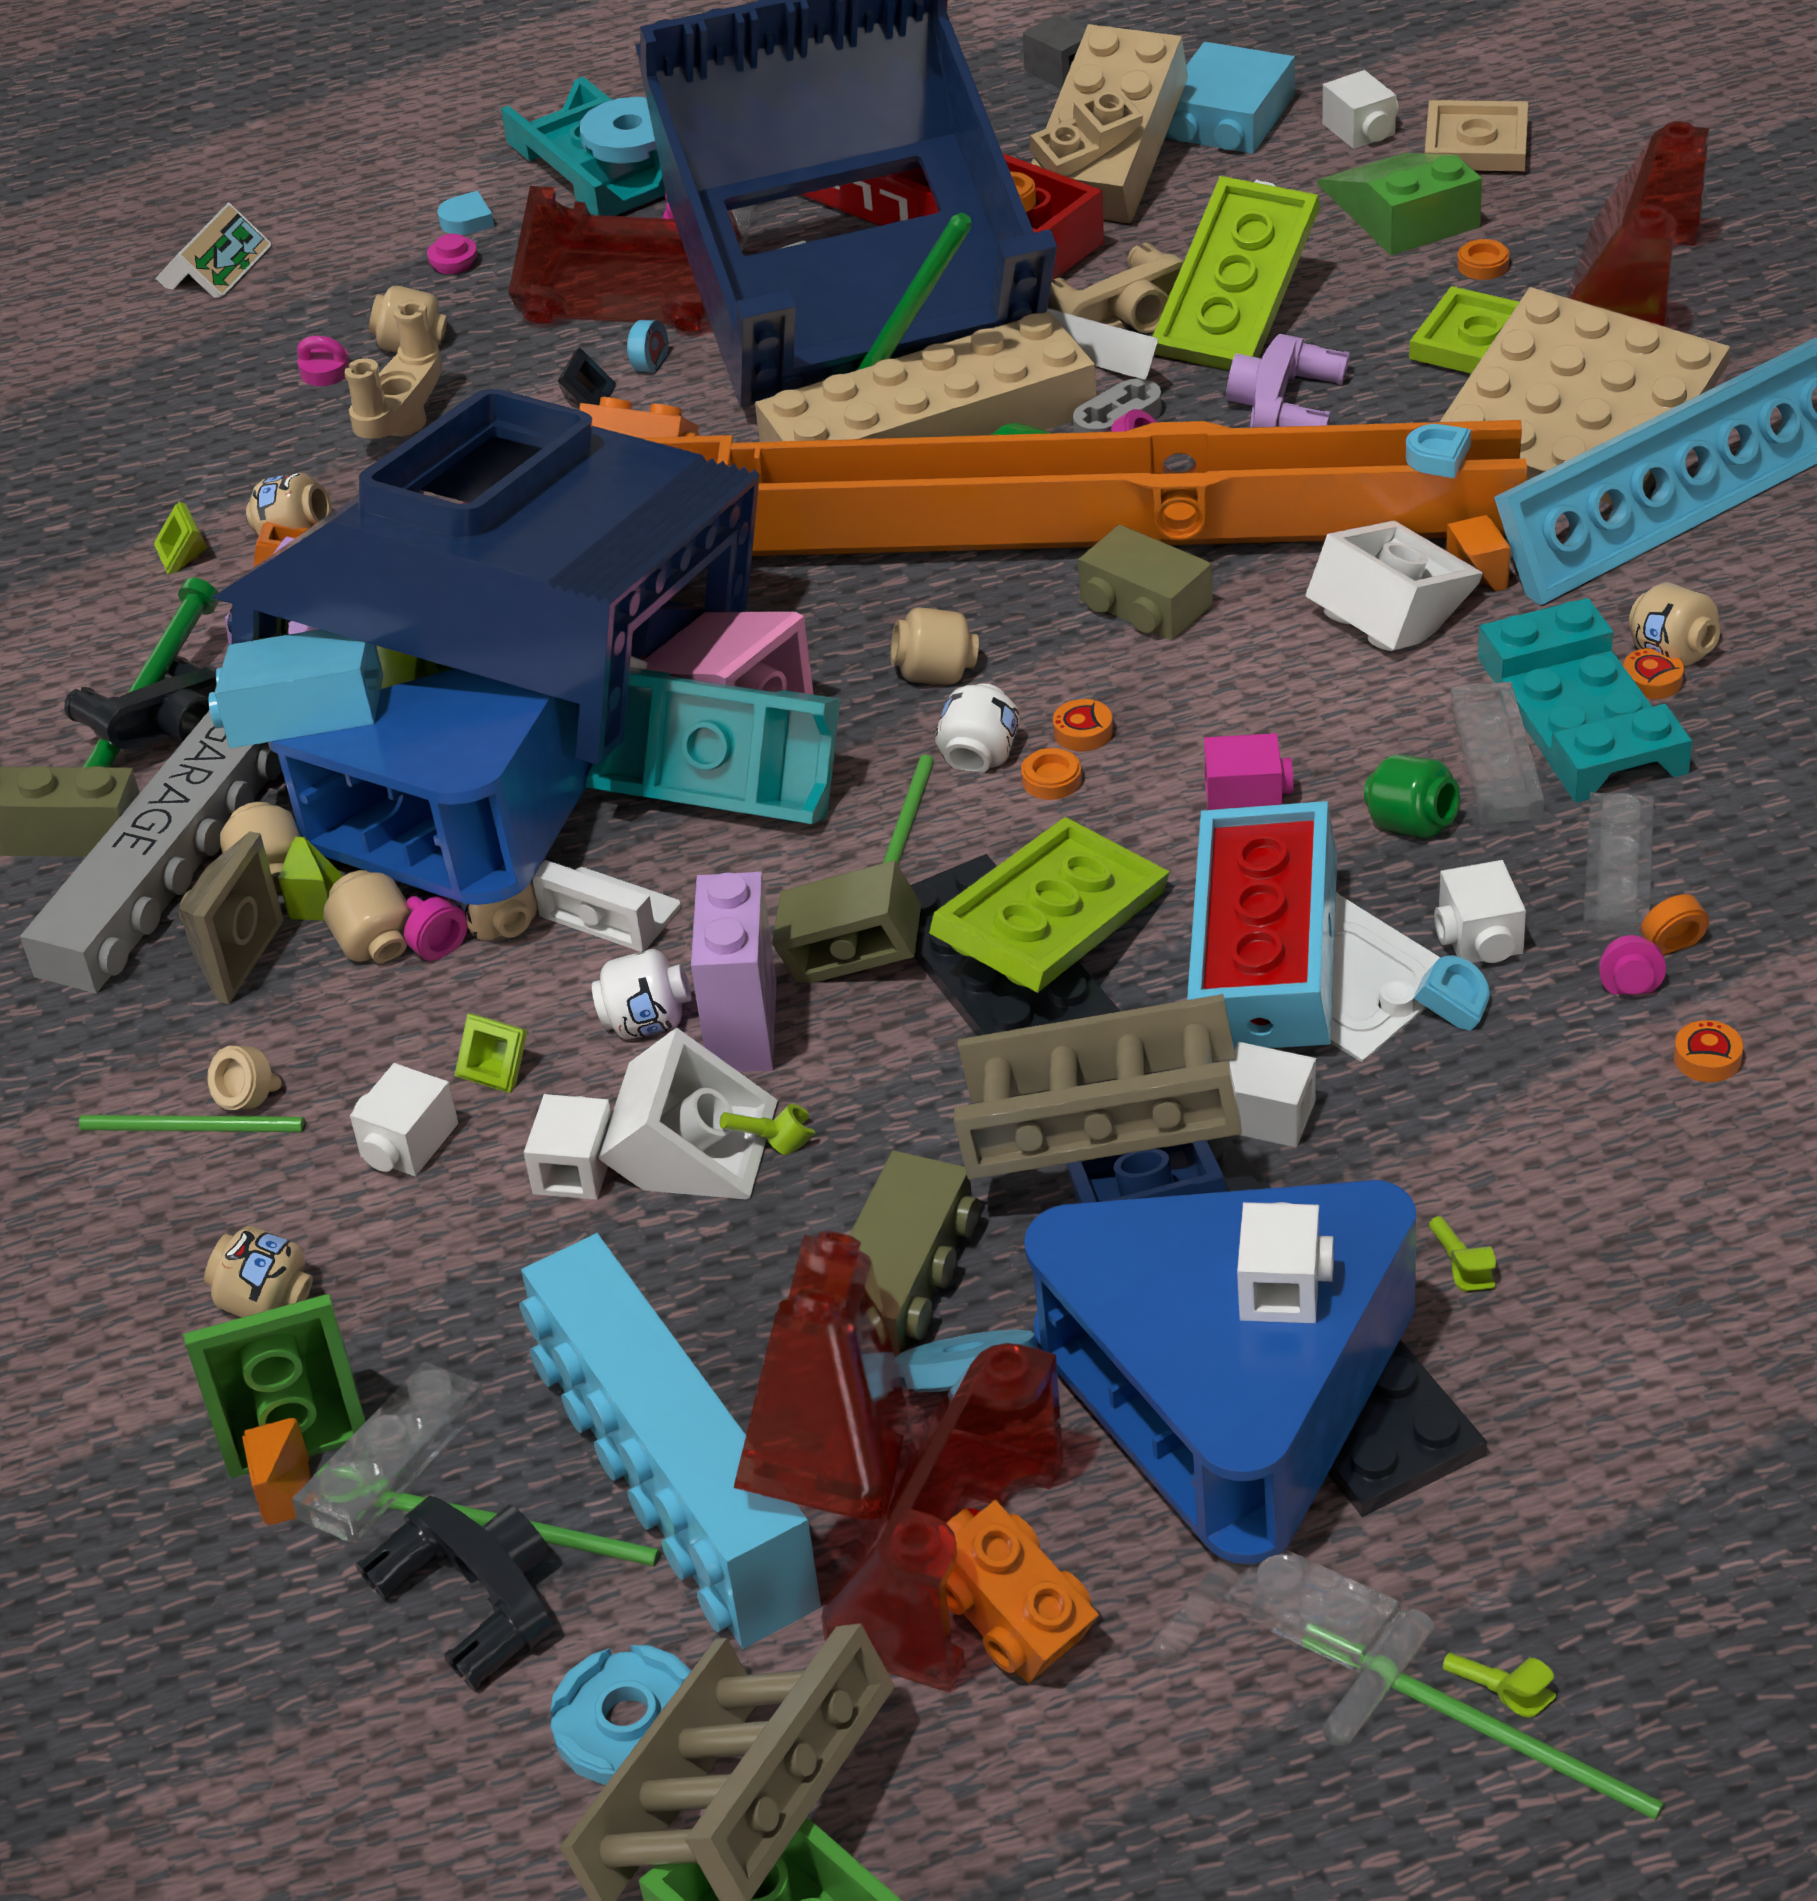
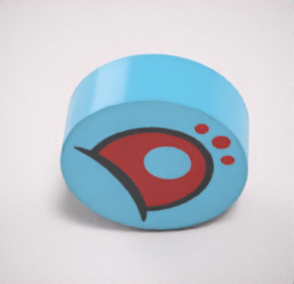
(647, 345)

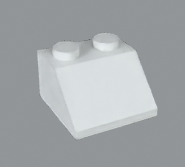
(1389, 583)
(669, 1118)

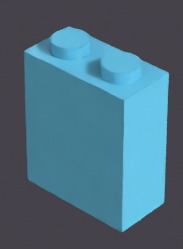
(1232, 97)
(295, 687)

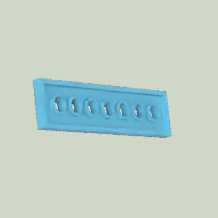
(1678, 500)

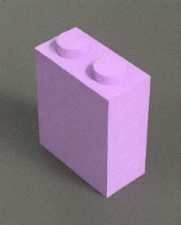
(734, 969)

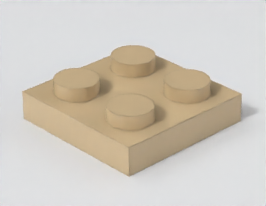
(1479, 132)

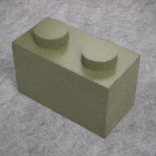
(1145, 582)
(847, 923)

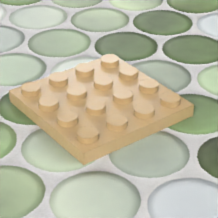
(1582, 377)

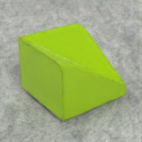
(306, 881)

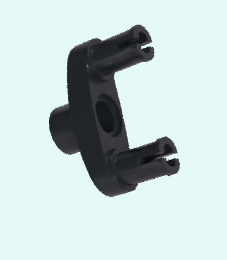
(149, 714)
(494, 1555)

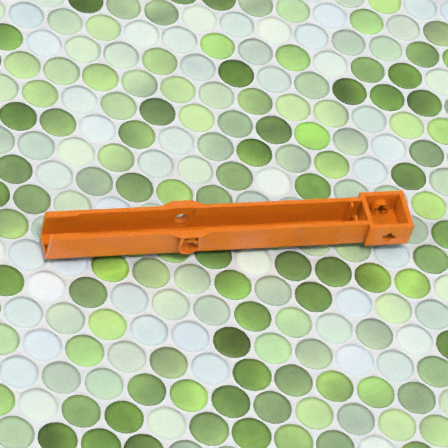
(1085, 484)

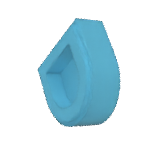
(465, 214)
(1437, 449)
(1454, 991)

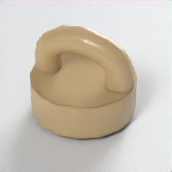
(241, 1078)

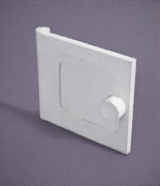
(1369, 968)

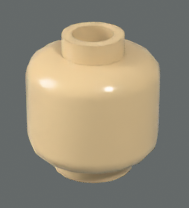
(385, 326)
(933, 646)
(276, 828)
(367, 915)

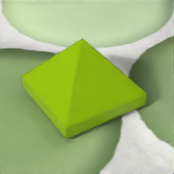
(179, 539)
(490, 1052)

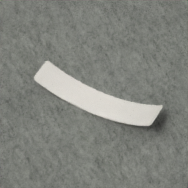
(1110, 346)

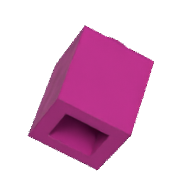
(1245, 771)

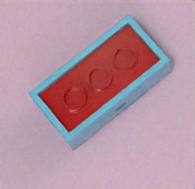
(1267, 921)

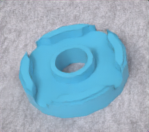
(619, 131)
(943, 1362)
(592, 1688)

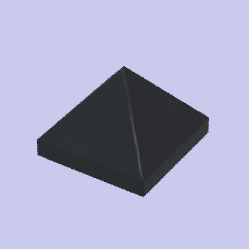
(584, 380)

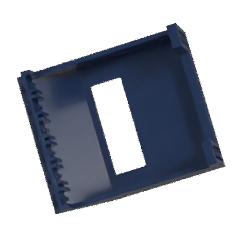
(815, 99)
(532, 579)

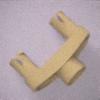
(1127, 298)
(396, 396)

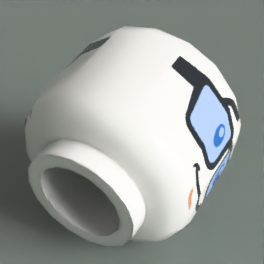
(977, 728)
(640, 994)

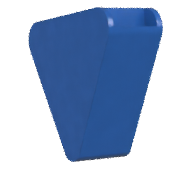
(446, 787)
(1212, 1407)

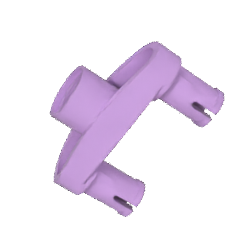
(1265, 379)

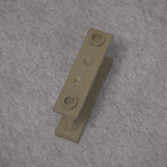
(1100, 1117)
(766, 1796)

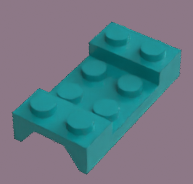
(556, 138)
(1580, 696)
(724, 747)

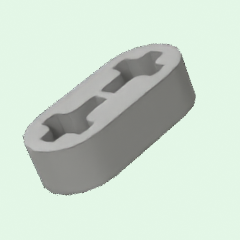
(1102, 410)

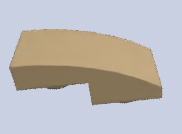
(1095, 129)

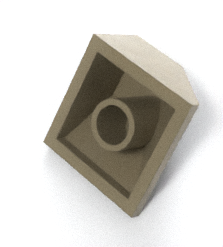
(232, 915)

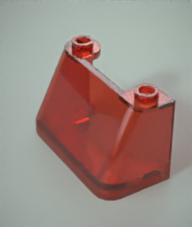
(1633, 235)
(602, 267)
(828, 1391)
(979, 1443)

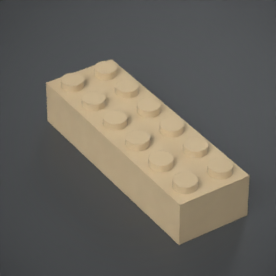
(958, 388)

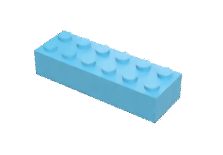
(668, 1441)

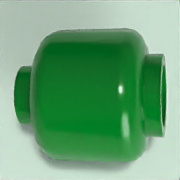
(1412, 796)

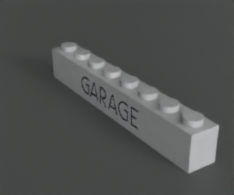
(145, 859)

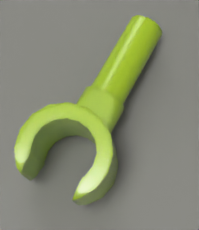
(783, 1133)
(1469, 1266)
(1520, 1691)

